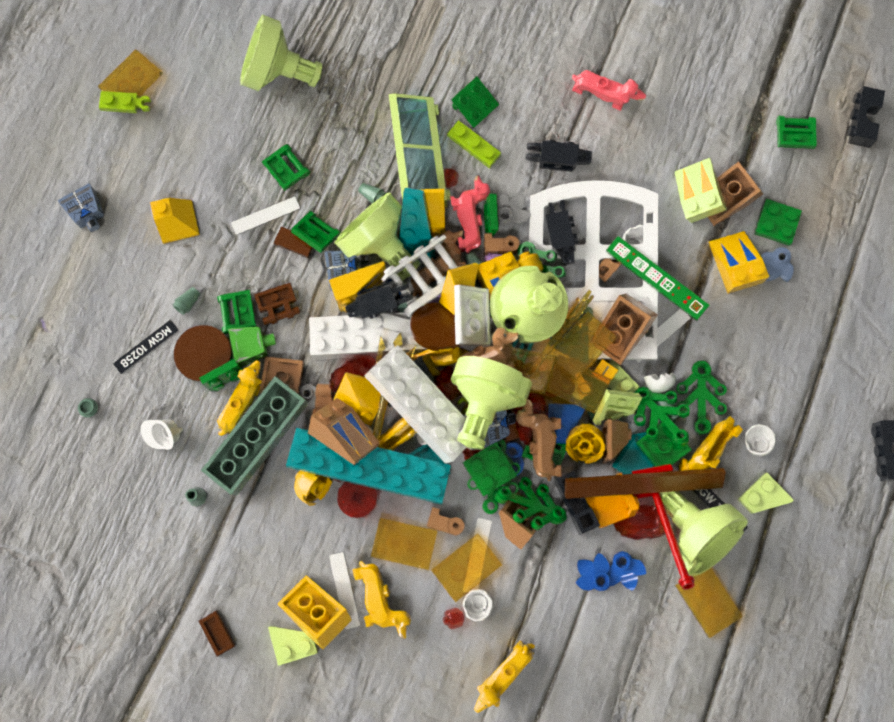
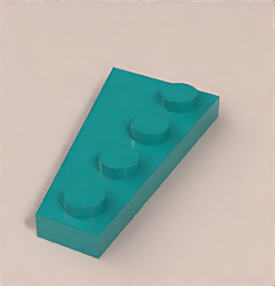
(414, 222)

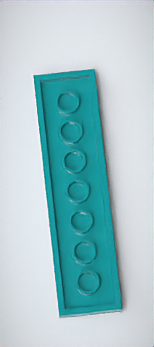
(378, 470)

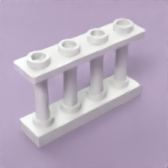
(428, 293)

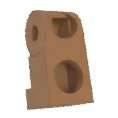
(500, 245)
(607, 268)
(323, 396)
(444, 524)

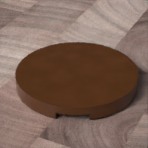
(434, 327)
(201, 351)

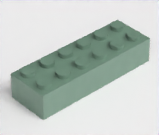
(255, 436)

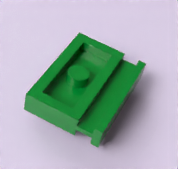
(490, 215)

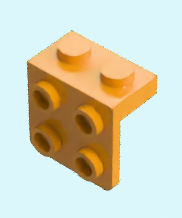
(613, 508)

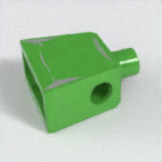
(250, 344)

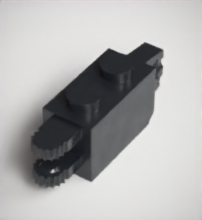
(558, 155)
(561, 234)
(378, 300)

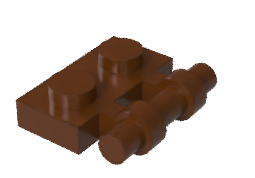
(275, 298)

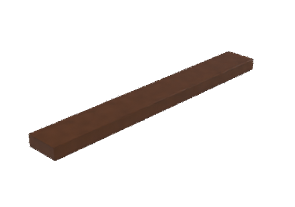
(644, 483)

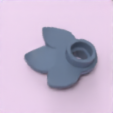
(777, 267)

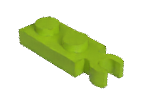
(122, 102)

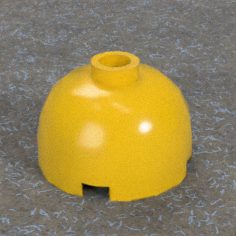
(585, 443)
(311, 487)

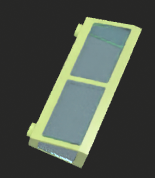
(417, 143)

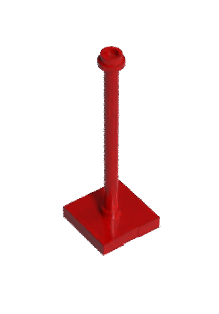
(685, 581)

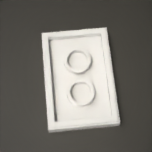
(472, 316)

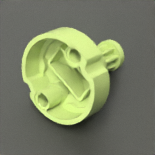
(270, 57)
(376, 233)
(530, 303)
(488, 389)
(704, 534)

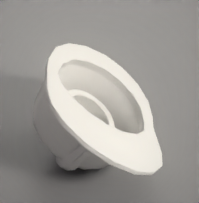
(160, 433)

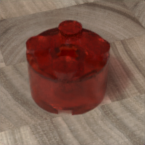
(353, 509)

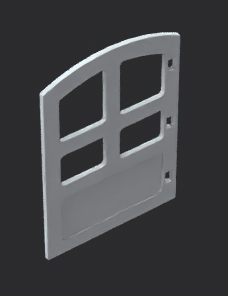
(593, 252)

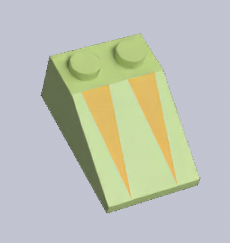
(699, 191)

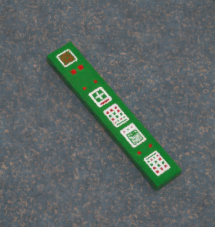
(657, 278)

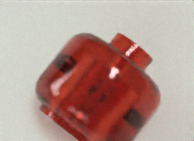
(451, 177)
(453, 618)

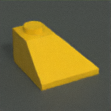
(174, 219)
(461, 275)
(359, 395)

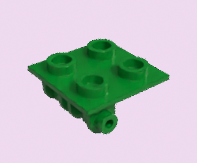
(474, 102)

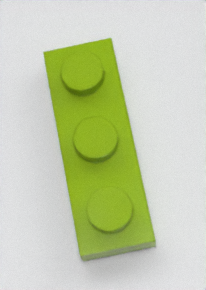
(474, 144)

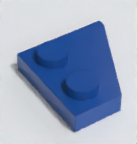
(570, 416)

